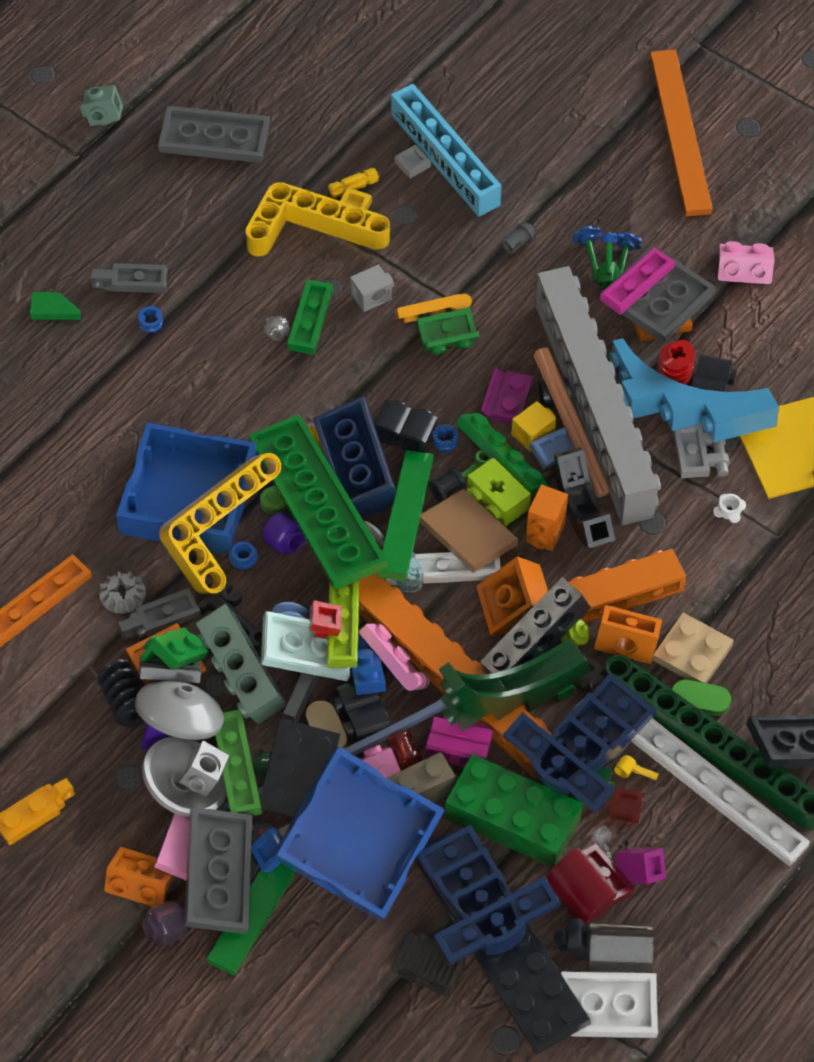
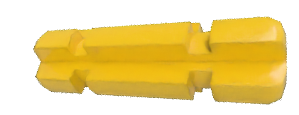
(354, 182)

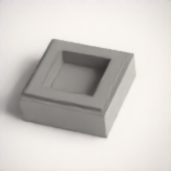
(412, 161)

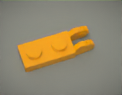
(434, 307)

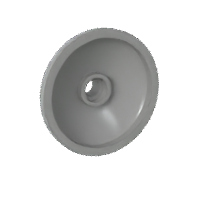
(179, 710)
(162, 776)

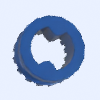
(150, 311)
(444, 431)

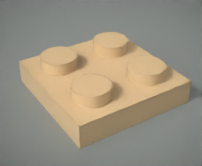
(693, 649)

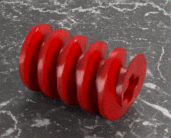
(677, 361)

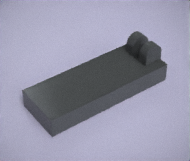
(300, 697)

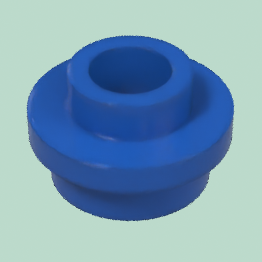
(243, 549)

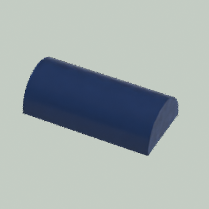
(356, 455)

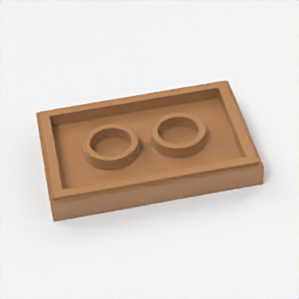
(468, 530)

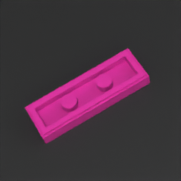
(637, 281)

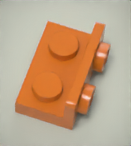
(136, 878)

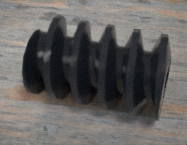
(120, 690)

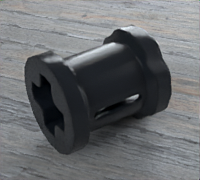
(447, 484)

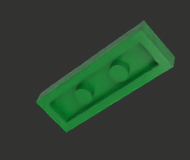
(310, 317)

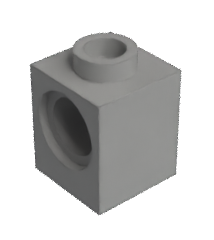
(371, 287)
(204, 769)

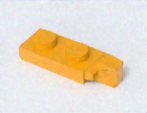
(34, 810)

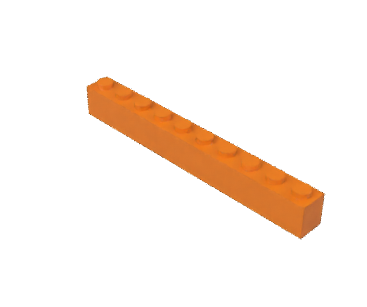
(431, 650)

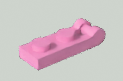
(394, 657)

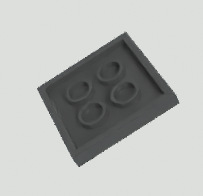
(669, 301)

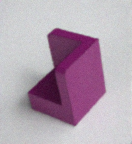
(641, 864)

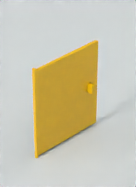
(786, 452)

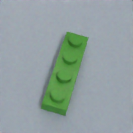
(238, 770)

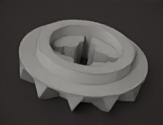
(111, 597)

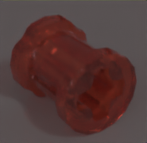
(404, 749)

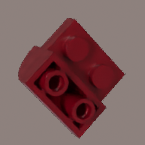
(588, 883)

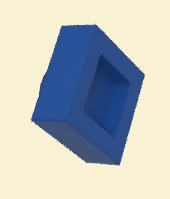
(264, 849)

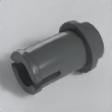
(523, 234)

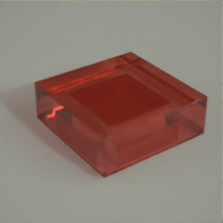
(626, 805)

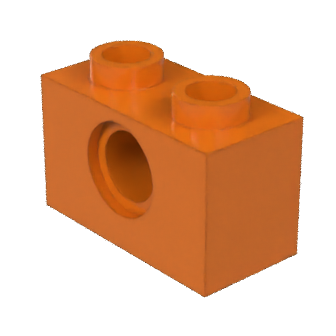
(546, 518)
(628, 634)

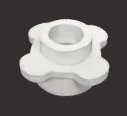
(730, 501)

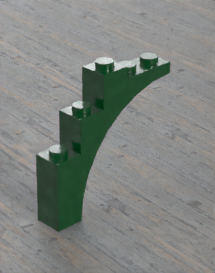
(499, 693)

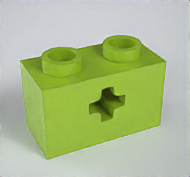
(498, 492)

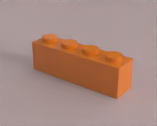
(631, 583)

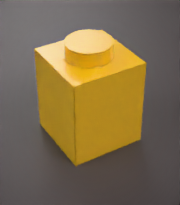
(533, 424)

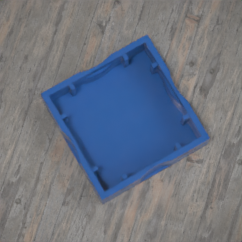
(175, 471)
(357, 833)

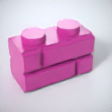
(458, 745)

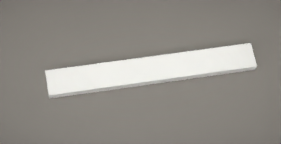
(721, 792)

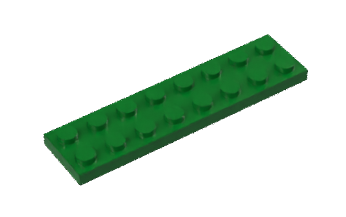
(319, 503)

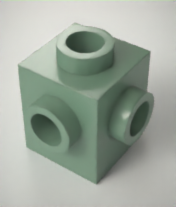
(101, 105)

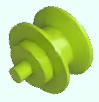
(578, 634)

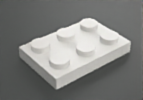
(616, 1003)

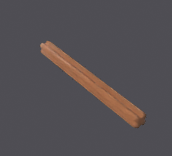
(571, 419)

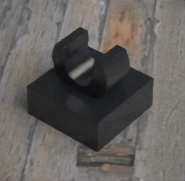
(574, 939)

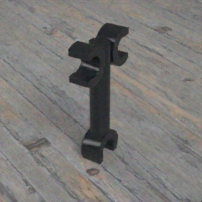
(219, 600)

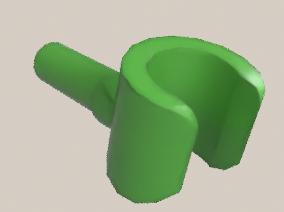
(477, 463)

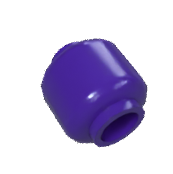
(283, 533)

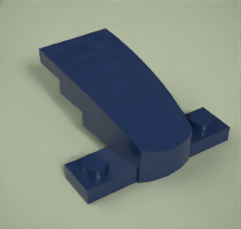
(583, 741)
(480, 898)

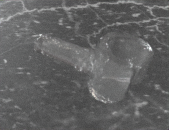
(601, 838)

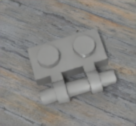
(693, 456)

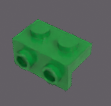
(447, 330)
(174, 648)

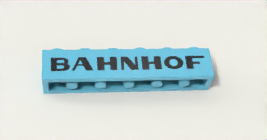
(446, 150)

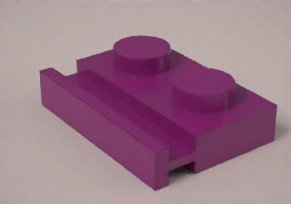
(506, 395)

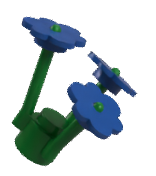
(608, 270)

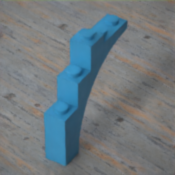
(681, 405)

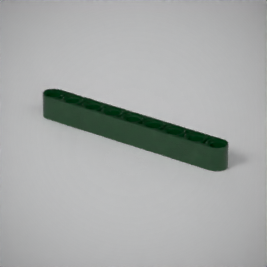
(720, 753)

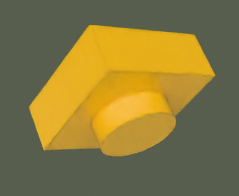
(357, 198)

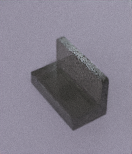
(621, 948)

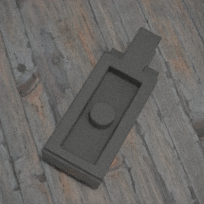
(131, 278)
(160, 615)

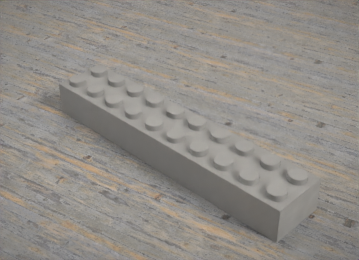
(597, 395)

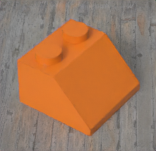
(511, 594)

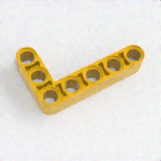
(314, 211)
(212, 512)

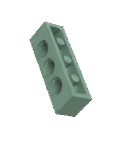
(266, 697)

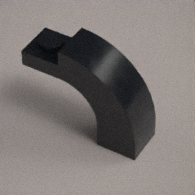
(584, 511)

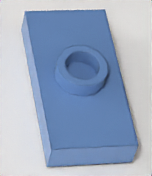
(549, 445)

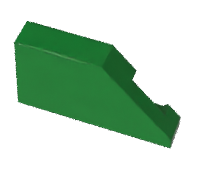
(52, 307)

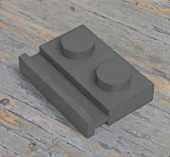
(158, 670)

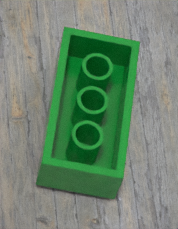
(513, 811)

